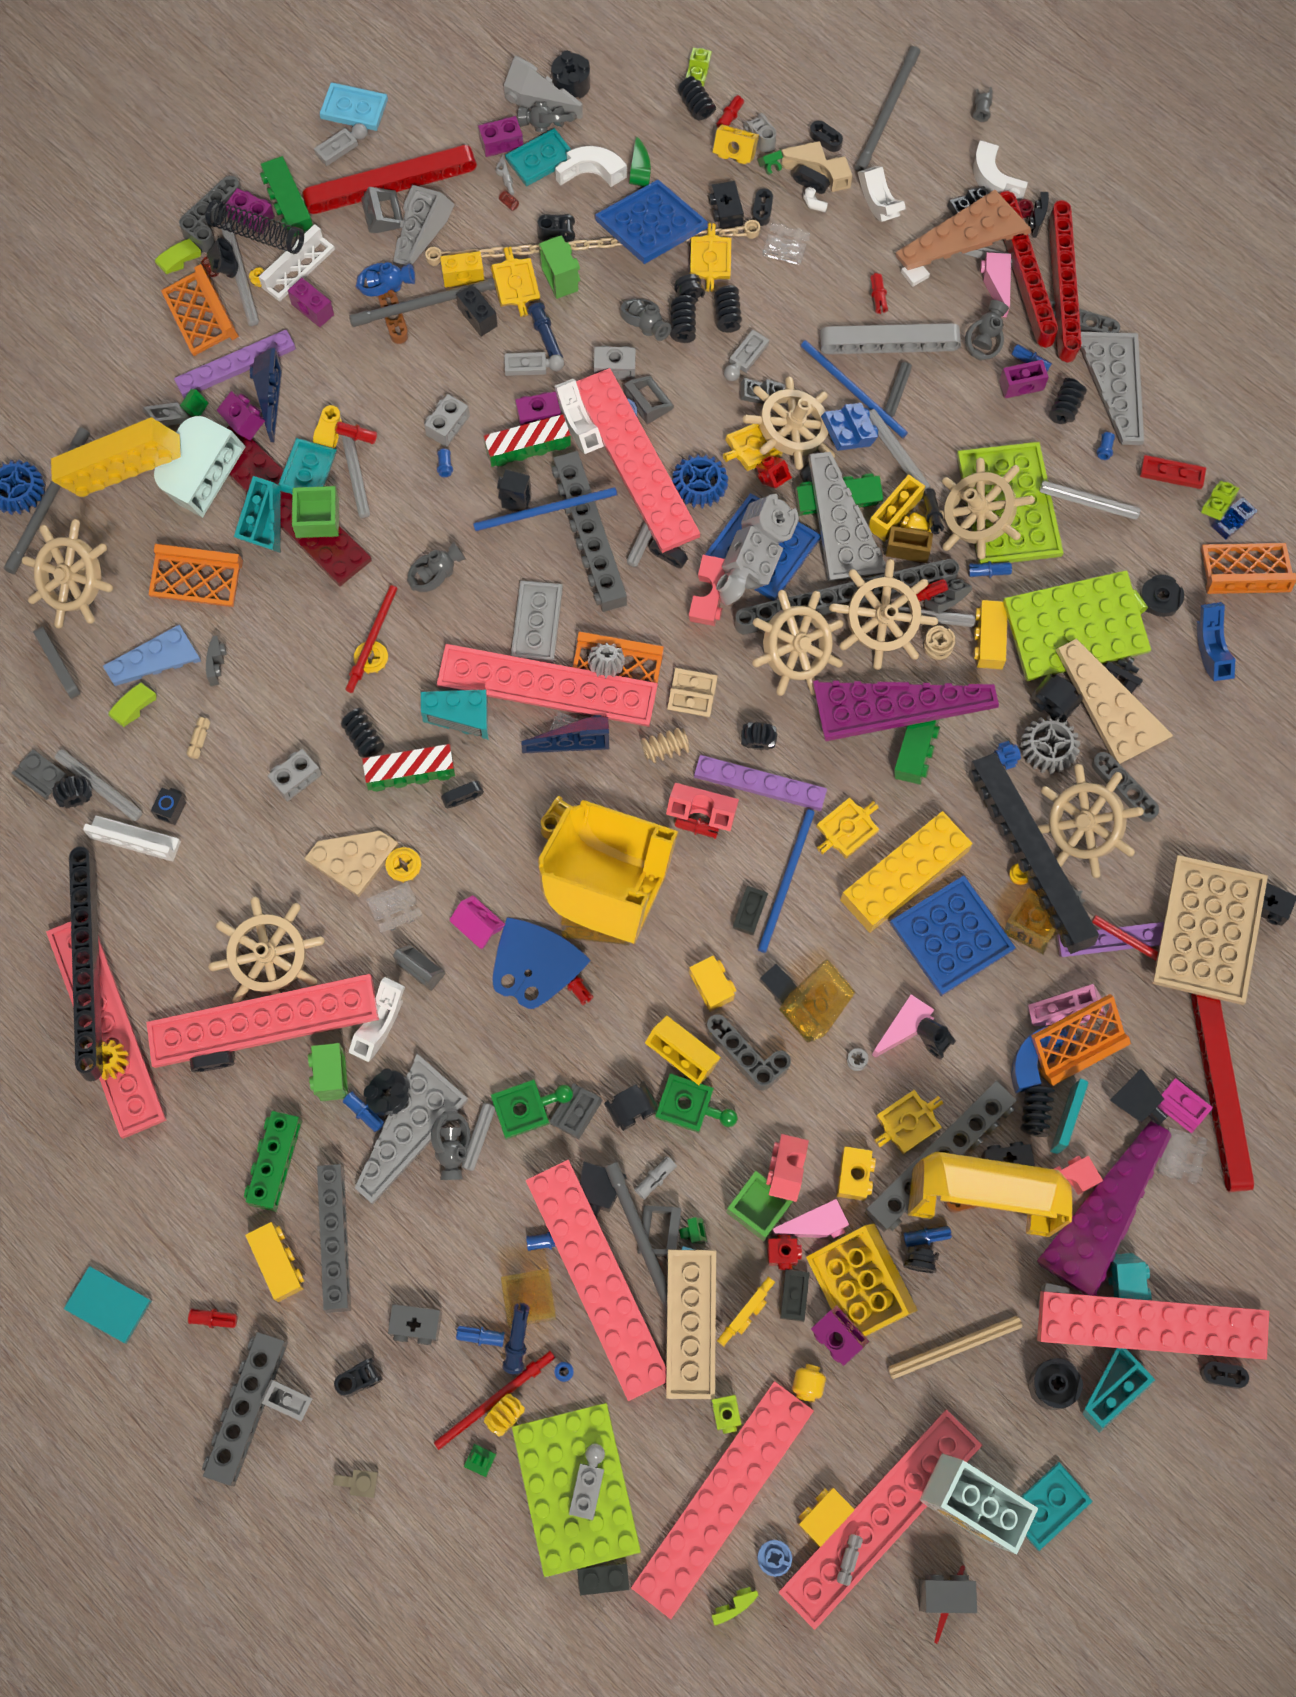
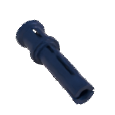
(542, 324)
(515, 1348)

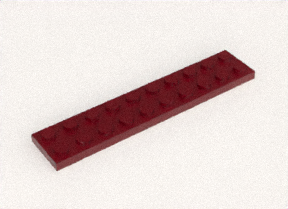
(336, 555)

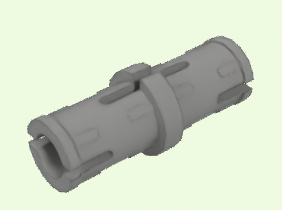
(655, 1177)

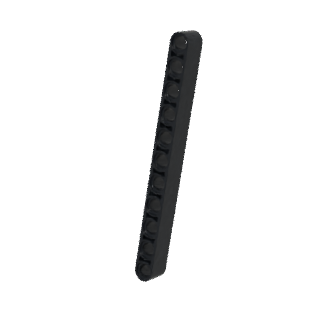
(88, 970)

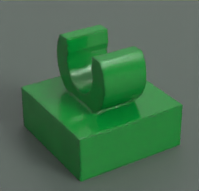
(771, 159)
(194, 403)
(694, 1231)
(480, 1460)

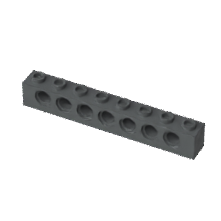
(607, 598)
(995, 1096)

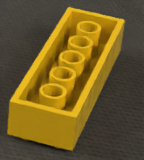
(115, 457)
(906, 871)

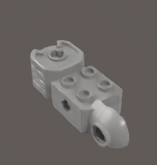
(756, 547)

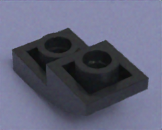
(973, 195)
(1040, 209)
(778, 983)

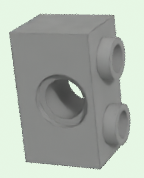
(626, 358)

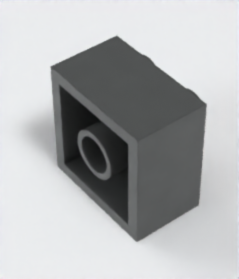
(947, 1596)

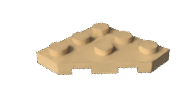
(352, 859)

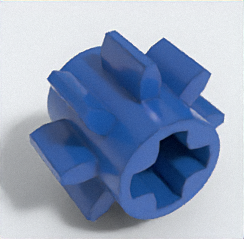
(1008, 754)

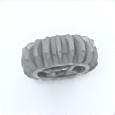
(1066, 741)

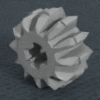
(606, 660)

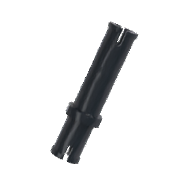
(934, 515)

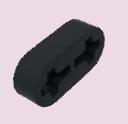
(828, 134)
(810, 178)
(759, 206)
(674, 556)
(462, 794)
(211, 1061)
(1223, 1380)

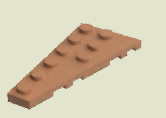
(969, 230)

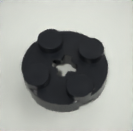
(1171, 589)
(379, 1085)

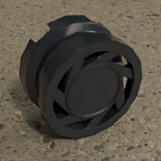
(689, 286)
(921, 1260)

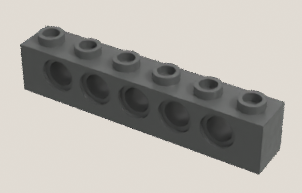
(334, 1238)
(229, 1472)

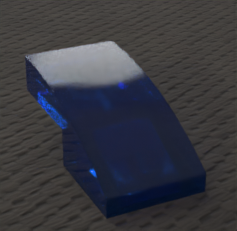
(1235, 518)

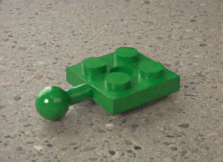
(535, 1115)
(693, 1116)

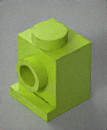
(722, 1404)

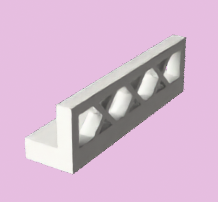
(288, 262)
(133, 838)

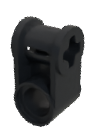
(554, 225)
(222, 258)
(935, 1037)
(359, 1378)

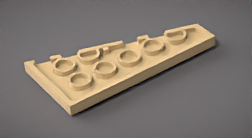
(1117, 714)

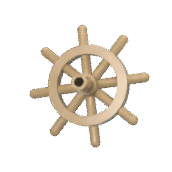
(792, 422)
(981, 507)
(67, 574)
(883, 614)
(778, 642)
(1088, 820)
(266, 952)

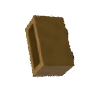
(909, 544)

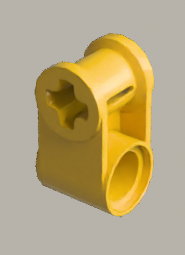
(325, 430)
(553, 816)

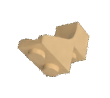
(812, 156)

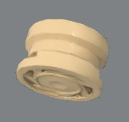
(939, 642)

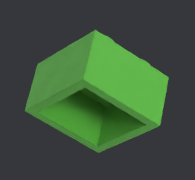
(559, 266)
(315, 512)
(329, 1072)
(756, 1208)

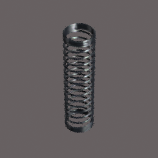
(220, 218)

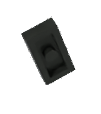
(750, 910)
(794, 1295)
(603, 1579)

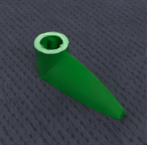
(640, 166)

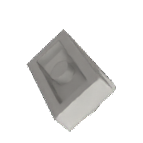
(166, 413)
(286, 1400)

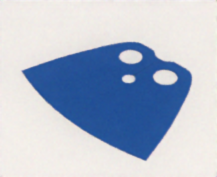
(546, 954)

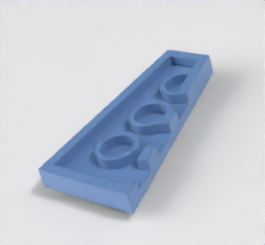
(154, 656)

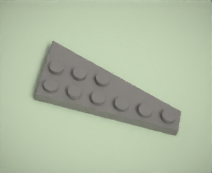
(1116, 371)
(843, 529)
(408, 1130)

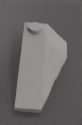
(527, 86)
(424, 217)

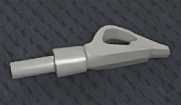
(505, 174)

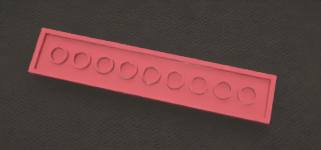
(637, 461)
(547, 685)
(262, 1020)
(132, 1094)
(598, 1280)
(1152, 1325)
(722, 1500)
(877, 1519)

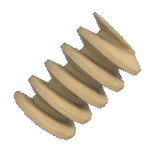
(665, 745)

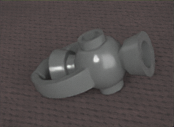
(542, 116)
(646, 316)
(989, 326)
(439, 564)
(450, 1152)

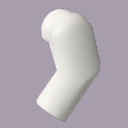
(812, 202)

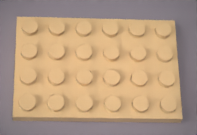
(1210, 930)

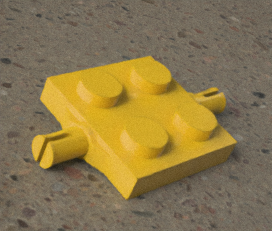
(711, 257)
(515, 282)
(746, 447)
(847, 827)
(908, 1121)
(742, 1320)

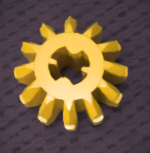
(116, 1061)
(504, 1415)

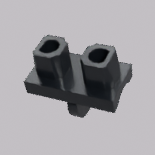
(1131, 680)

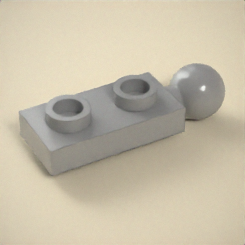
(340, 144)
(746, 355)
(531, 363)
(588, 1484)

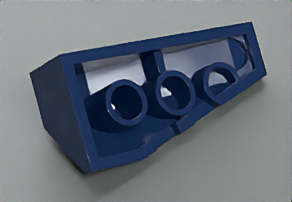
(267, 381)
(578, 736)

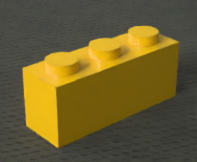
(896, 507)
(990, 635)
(682, 1050)
(275, 1261)

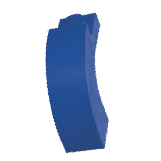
(1211, 641)
(1024, 1065)

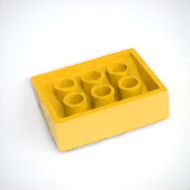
(862, 1280)

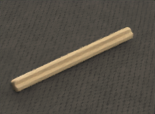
(954, 1347)

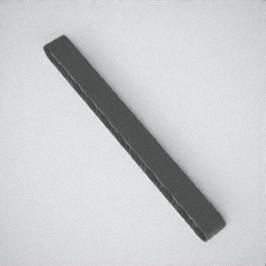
(835, 594)

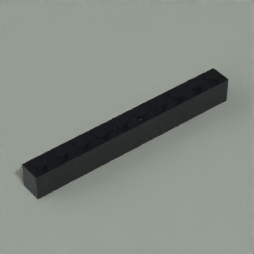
(1033, 854)

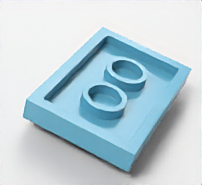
(353, 106)

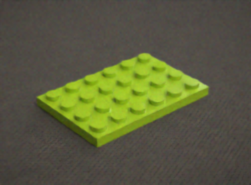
(1035, 521)
(1093, 611)
(549, 1464)

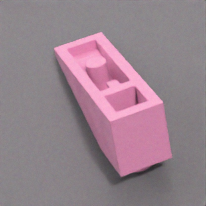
(997, 276)
(1060, 1006)
(904, 1025)
(818, 1223)

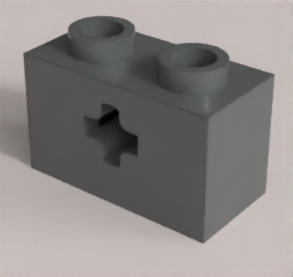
(427, 1318)

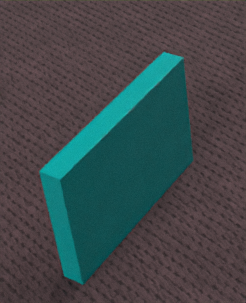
(538, 157)
(307, 466)
(1069, 1116)
(107, 1305)
(1058, 1503)

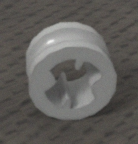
(850, 1061)

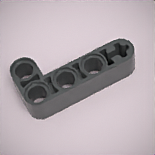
(193, 221)
(744, 1049)

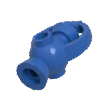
(389, 278)

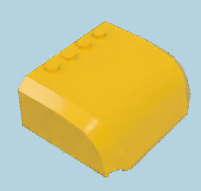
(605, 868)
(992, 1184)

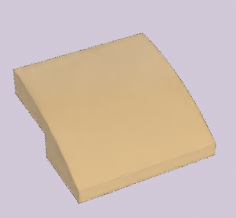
(692, 692)

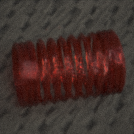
(510, 202)
(209, 266)

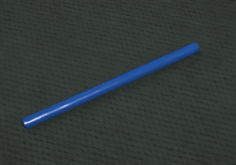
(853, 388)
(545, 509)
(783, 889)

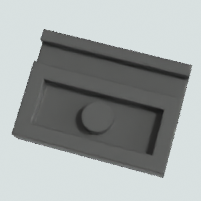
(38, 774)
(577, 1113)

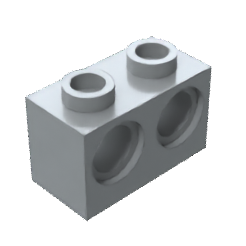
(450, 421)
(298, 778)

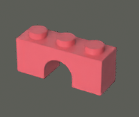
(707, 608)
(688, 800)
(787, 1167)
(1081, 1174)

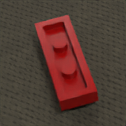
(1173, 472)

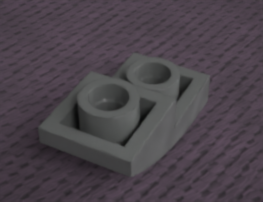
(768, 386)
(956, 592)
(213, 660)

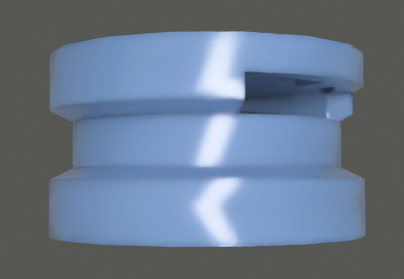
(774, 1558)

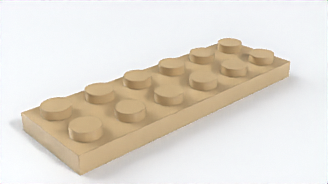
(691, 1324)

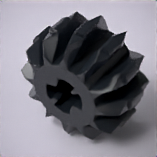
(758, 736)
(72, 791)

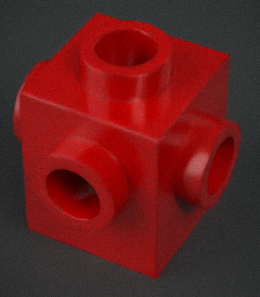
(773, 471)
(777, 1258)

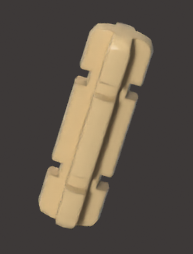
(198, 738)

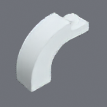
(592, 160)
(988, 175)
(878, 195)
(579, 424)
(373, 1034)

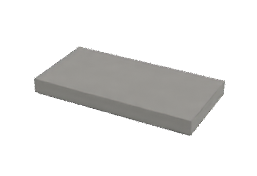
(537, 621)

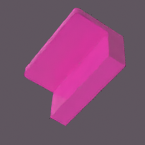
(476, 921)

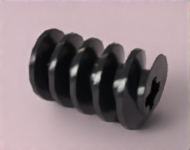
(696, 98)
(728, 309)
(683, 319)
(1067, 401)
(361, 734)
(1035, 1110)

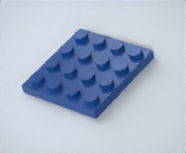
(651, 221)
(792, 557)
(952, 935)

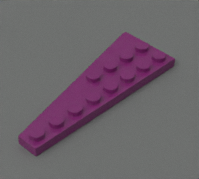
(871, 707)
(1089, 1242)

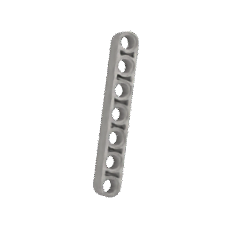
(890, 338)

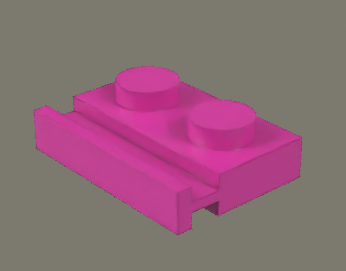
(1184, 1105)

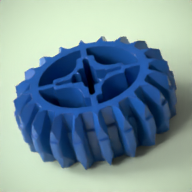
(700, 473)
(20, 494)

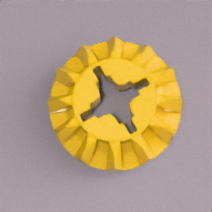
(377, 664)
(406, 855)

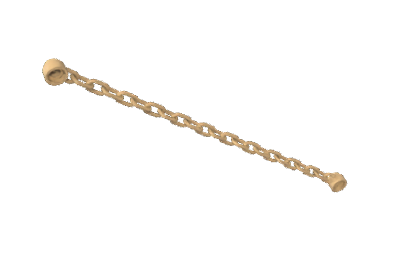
(436, 252)

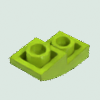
(699, 64)
(175, 256)
(1220, 500)
(129, 706)
(742, 1601)

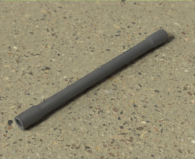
(866, 155)
(368, 316)
(16, 556)
(618, 1183)

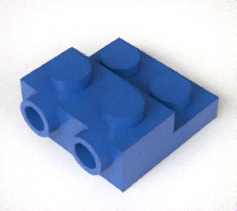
(850, 427)

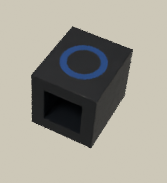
(168, 805)

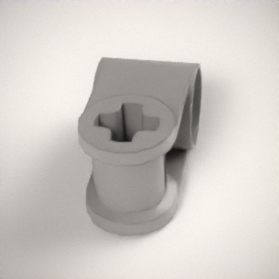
(766, 132)

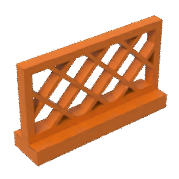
(216, 307)
(195, 557)
(1249, 581)
(629, 648)
(1084, 1053)

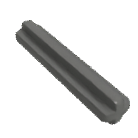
(898, 388)

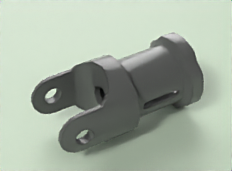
(983, 104)

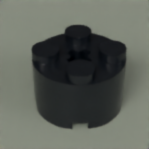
(571, 73)
(1056, 697)
(630, 1105)
(1066, 1376)

